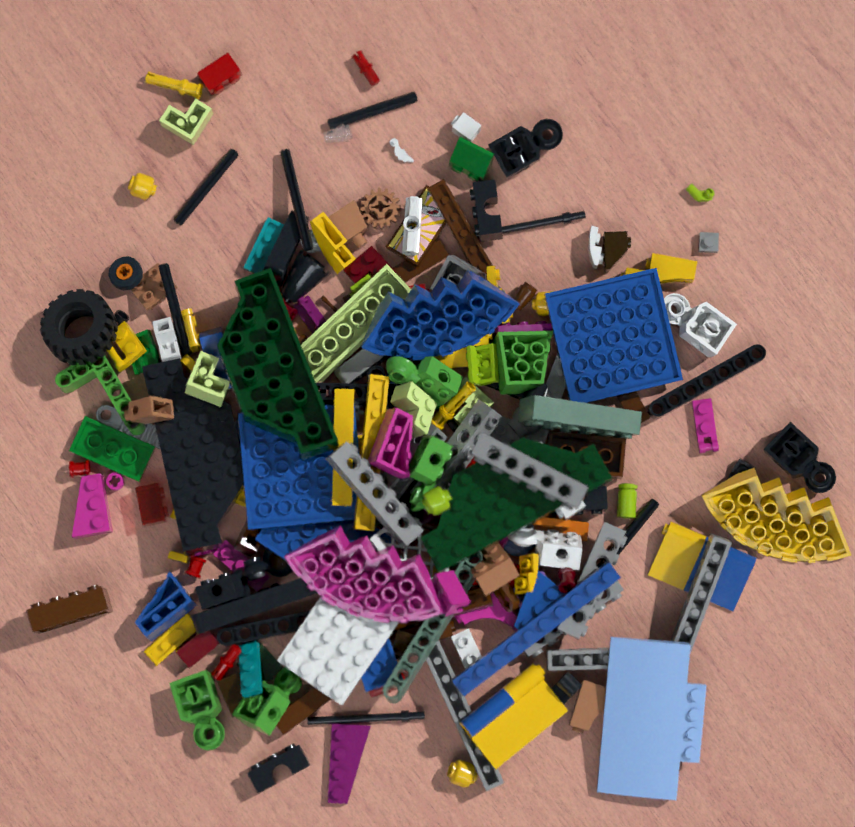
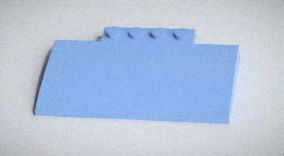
(649, 718)

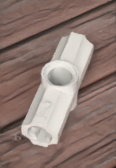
(411, 237)

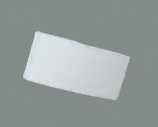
(595, 254)

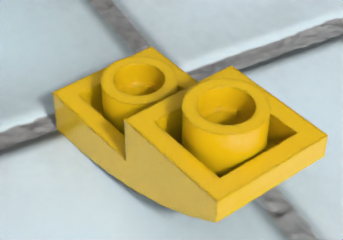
(528, 574)

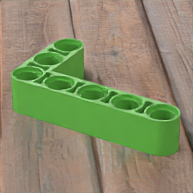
(99, 371)

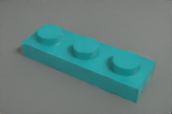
(263, 246)
(250, 669)

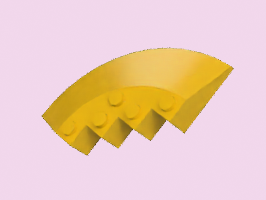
(777, 521)

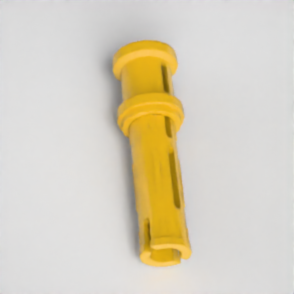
(181, 86)
(446, 411)

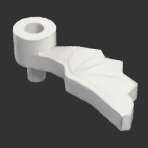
(401, 153)

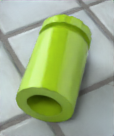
(627, 501)

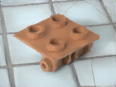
(150, 288)

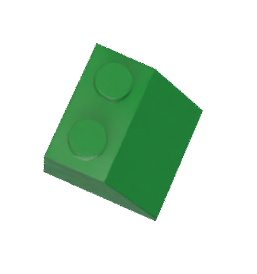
(471, 160)

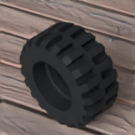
(66, 310)

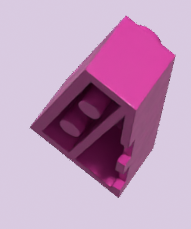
(392, 444)
(92, 508)

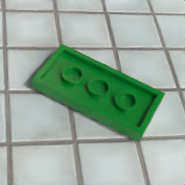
(112, 449)

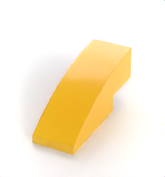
(331, 242)

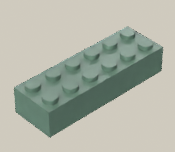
(579, 417)

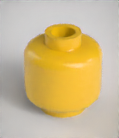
(142, 186)
(539, 304)
(462, 773)

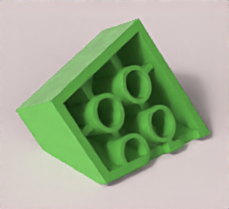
(522, 359)

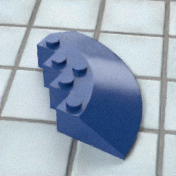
(438, 319)

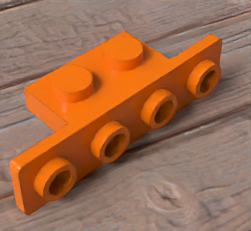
(563, 526)

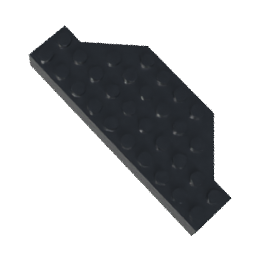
(198, 457)

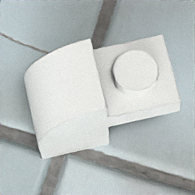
(167, 339)

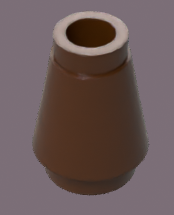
(525, 295)

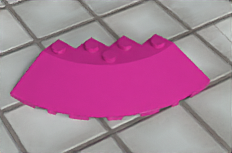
(366, 580)

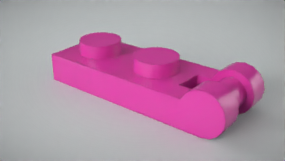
(705, 425)

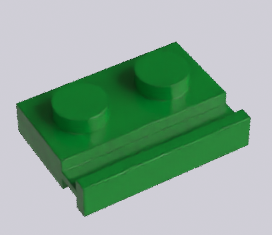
(150, 356)

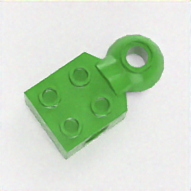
(430, 375)
(427, 472)
(199, 705)
(267, 708)

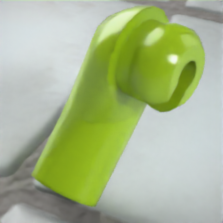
(702, 195)

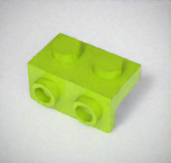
(482, 364)

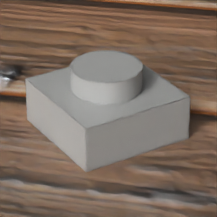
(708, 242)

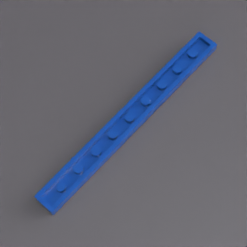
(536, 628)

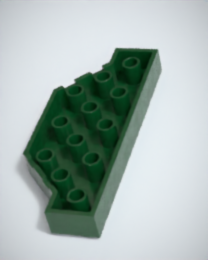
(272, 370)
(493, 507)

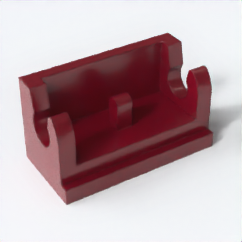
(196, 647)

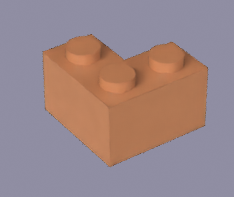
(495, 570)

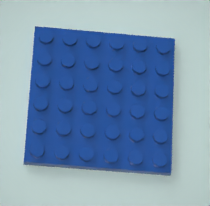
(613, 336)
(283, 487)

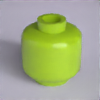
(436, 500)

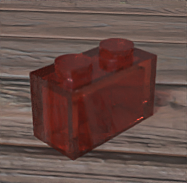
(151, 504)

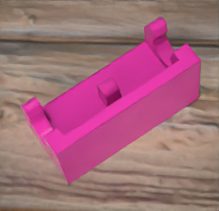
(450, 592)

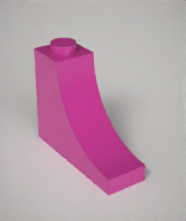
(494, 612)

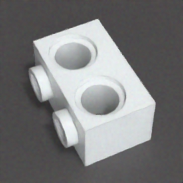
(466, 648)

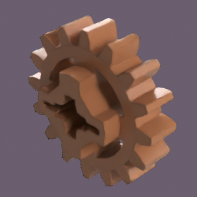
(372, 209)

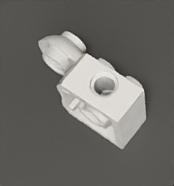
(699, 326)
(552, 547)

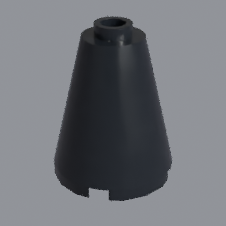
(303, 277)

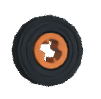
(133, 277)

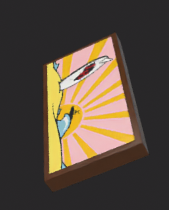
(431, 226)

